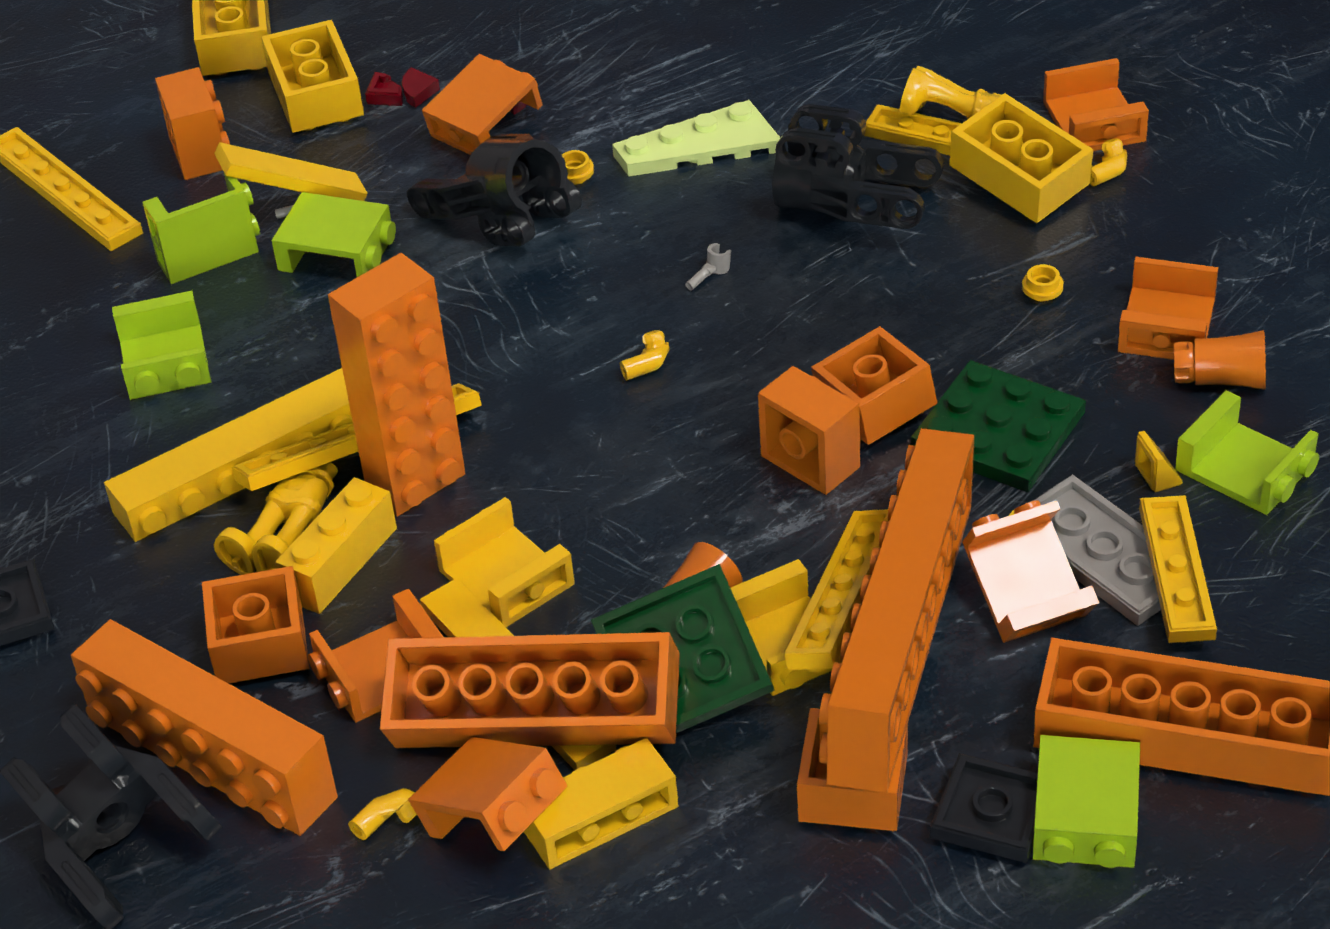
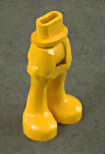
(926, 86)
(292, 502)

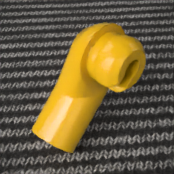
(1112, 163)
(650, 358)
(379, 810)

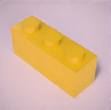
(339, 542)
(604, 803)

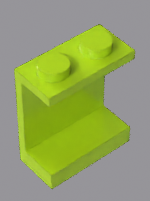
(334, 228)
(203, 233)
(161, 345)
(1242, 460)
(1087, 801)

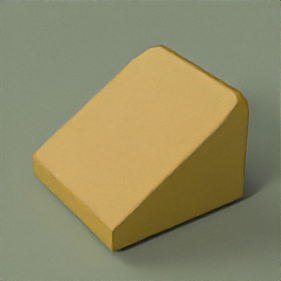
(1154, 464)

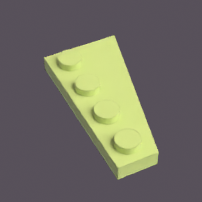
(696, 140)

